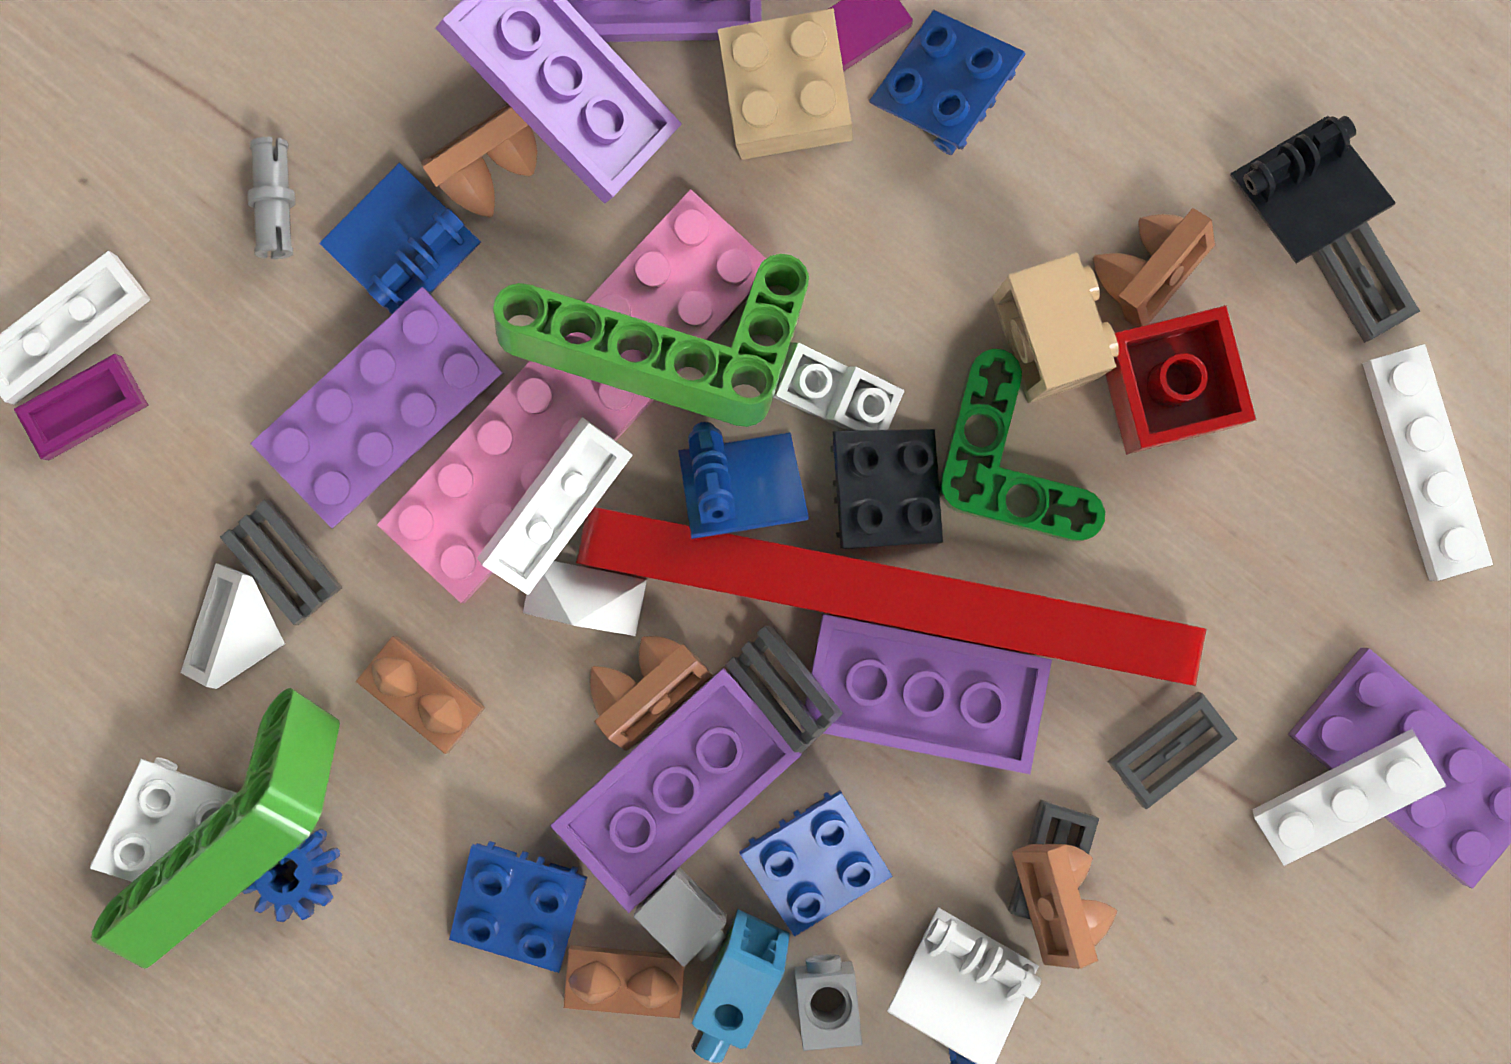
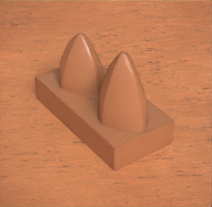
(460, 164)
(1176, 251)
(420, 694)
(632, 708)
(1062, 922)
(623, 982)

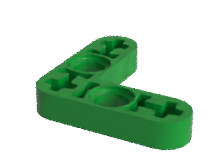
(997, 481)

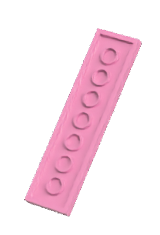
(682, 277)

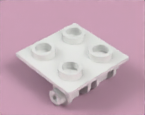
(154, 817)
(964, 988)

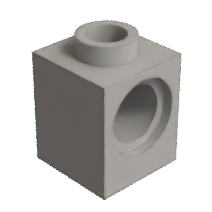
(682, 918)
(834, 1027)

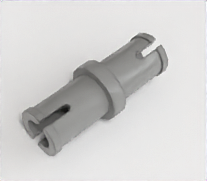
(271, 198)

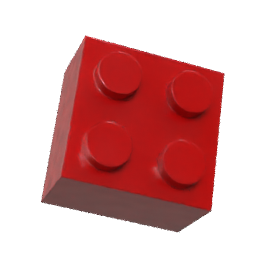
(1178, 381)

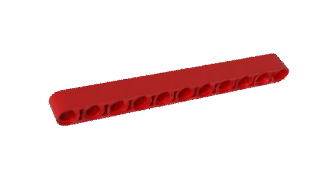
(893, 596)

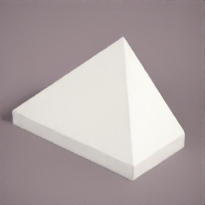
(587, 598)
(230, 630)

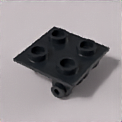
(1313, 187)
(887, 487)

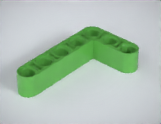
(665, 348)
(235, 843)

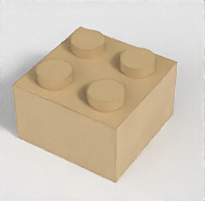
(785, 84)
(1055, 327)

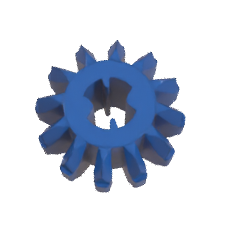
(307, 888)

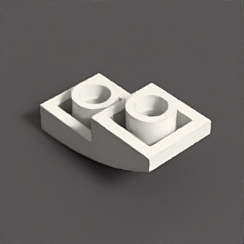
(835, 391)

